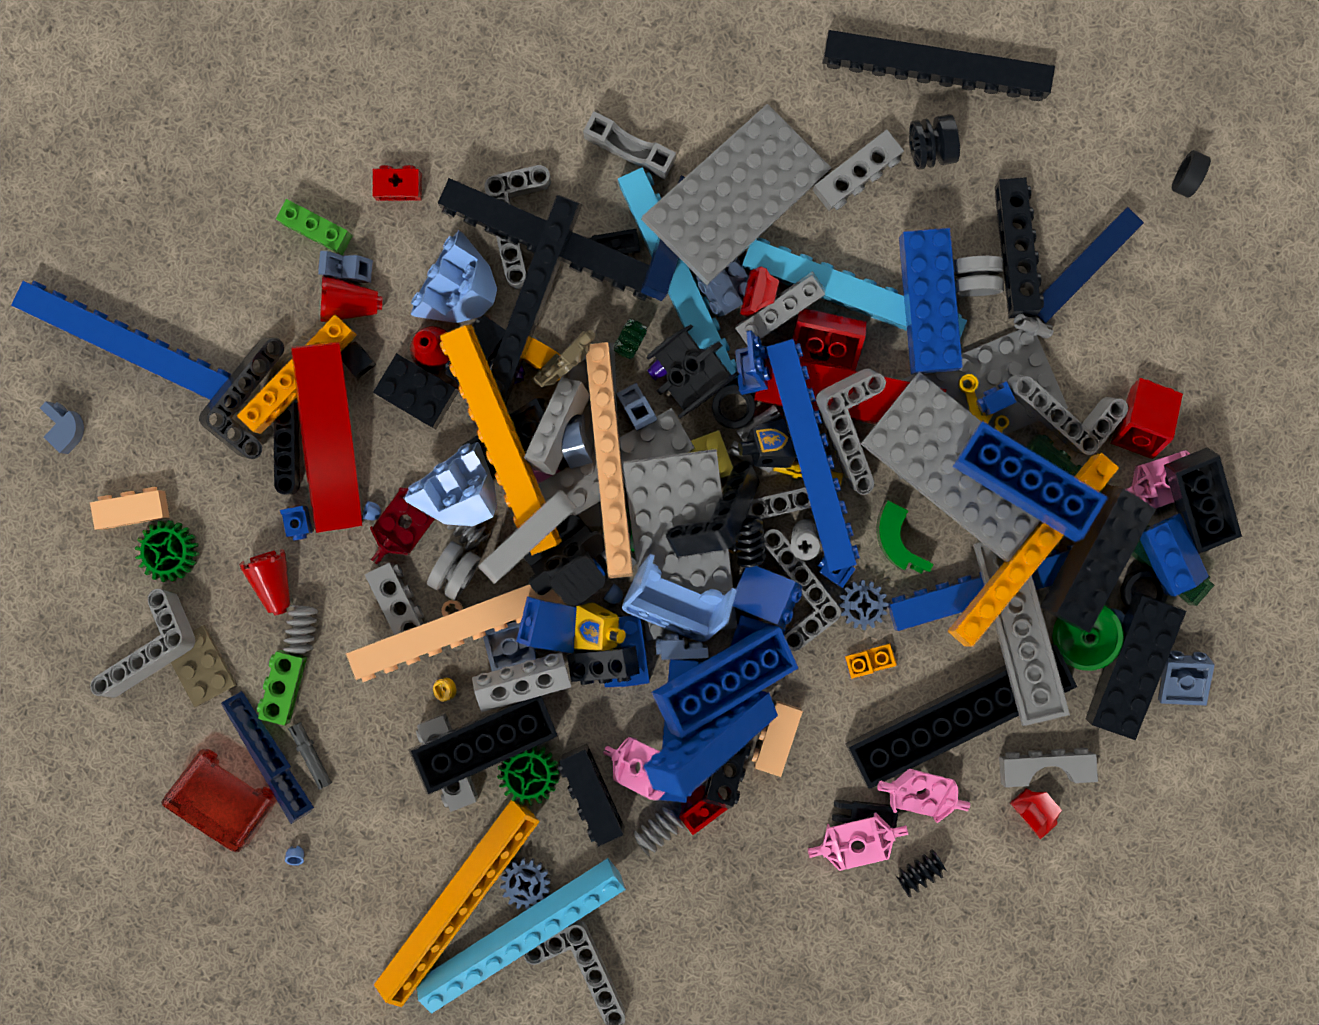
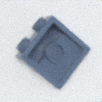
(727, 289)
(673, 648)
(504, 650)
(1186, 679)

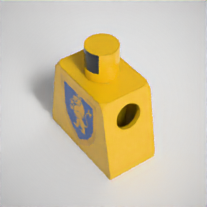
(597, 628)

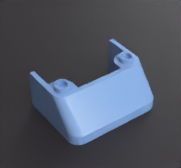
(675, 606)

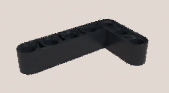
(239, 396)
(292, 449)
(727, 520)

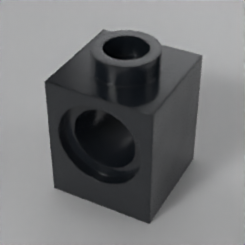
(356, 359)

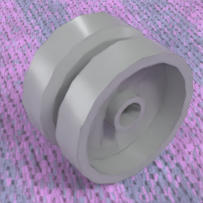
(978, 276)
(453, 570)

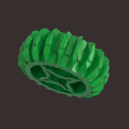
(148, 544)
(539, 776)

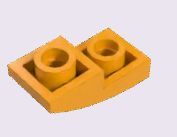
(538, 354)
(870, 660)

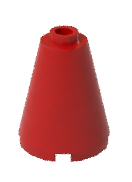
(347, 300)
(426, 349)
(269, 580)

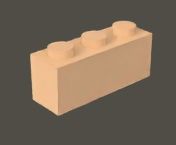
(129, 508)
(777, 740)

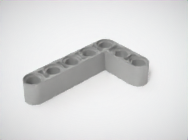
(508, 191)
(1063, 418)
(845, 429)
(790, 503)
(527, 537)
(809, 583)
(150, 657)
(586, 965)

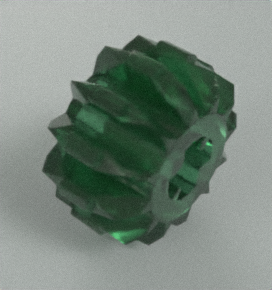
(630, 338)

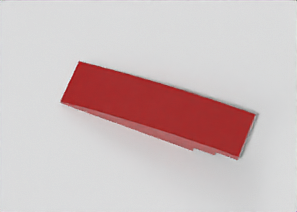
(825, 376)
(326, 436)

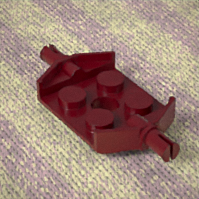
(391, 535)

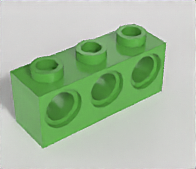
(314, 227)
(292, 681)

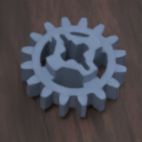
(853, 605)
(520, 874)

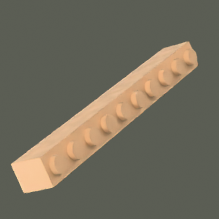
(609, 461)
(442, 632)

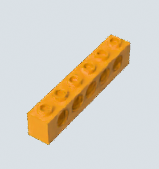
(282, 389)

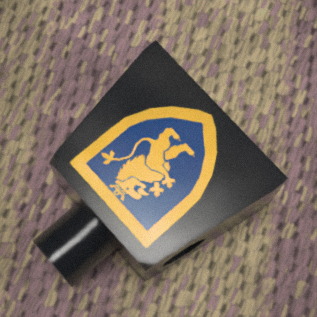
(769, 445)

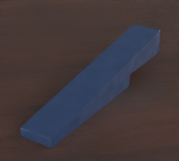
(1088, 262)
(660, 269)
(267, 757)

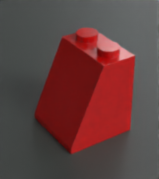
(1149, 419)

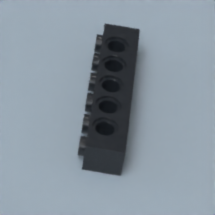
(1017, 190)

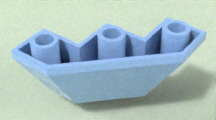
(457, 285)
(457, 489)

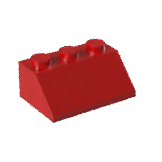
(840, 334)

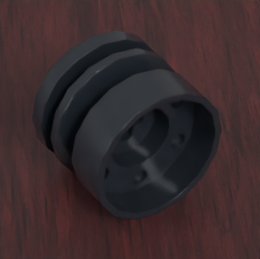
(935, 141)

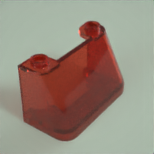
(219, 802)

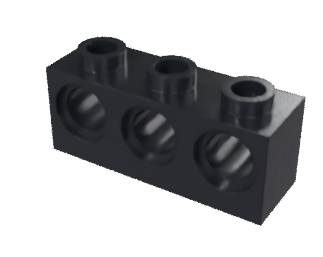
(603, 665)
(730, 784)

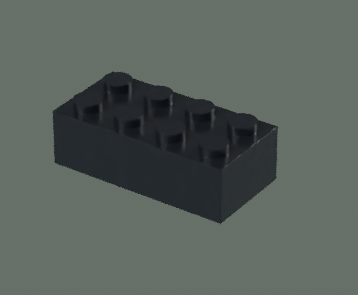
(1203, 499)
(591, 794)

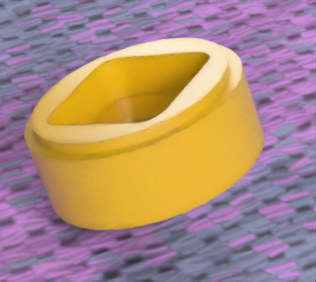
(444, 689)

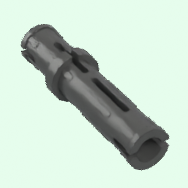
(309, 755)

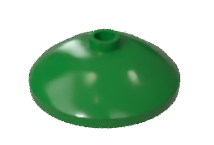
(1090, 655)

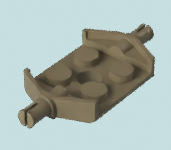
(560, 365)

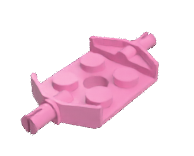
(1150, 481)
(624, 766)
(937, 800)
(871, 831)

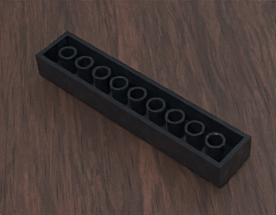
(941, 725)

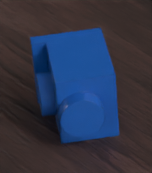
(996, 399)
(302, 515)
(839, 578)

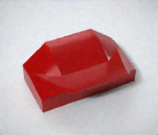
(759, 292)
(1037, 811)
(698, 814)

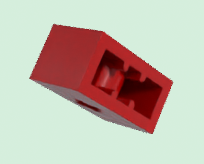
(408, 190)

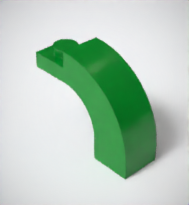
(889, 539)

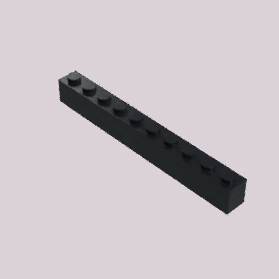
(938, 65)
(527, 229)
(534, 293)

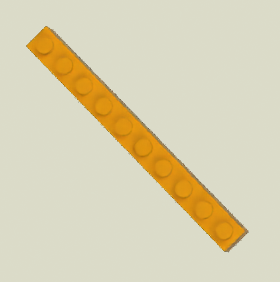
(495, 428)
(1016, 572)
(456, 903)

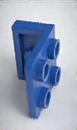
(752, 365)

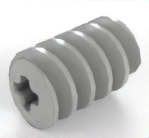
(470, 534)
(805, 540)
(300, 629)
(658, 831)

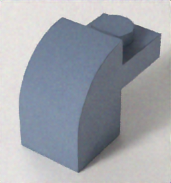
(345, 268)
(636, 407)
(67, 430)
(575, 443)

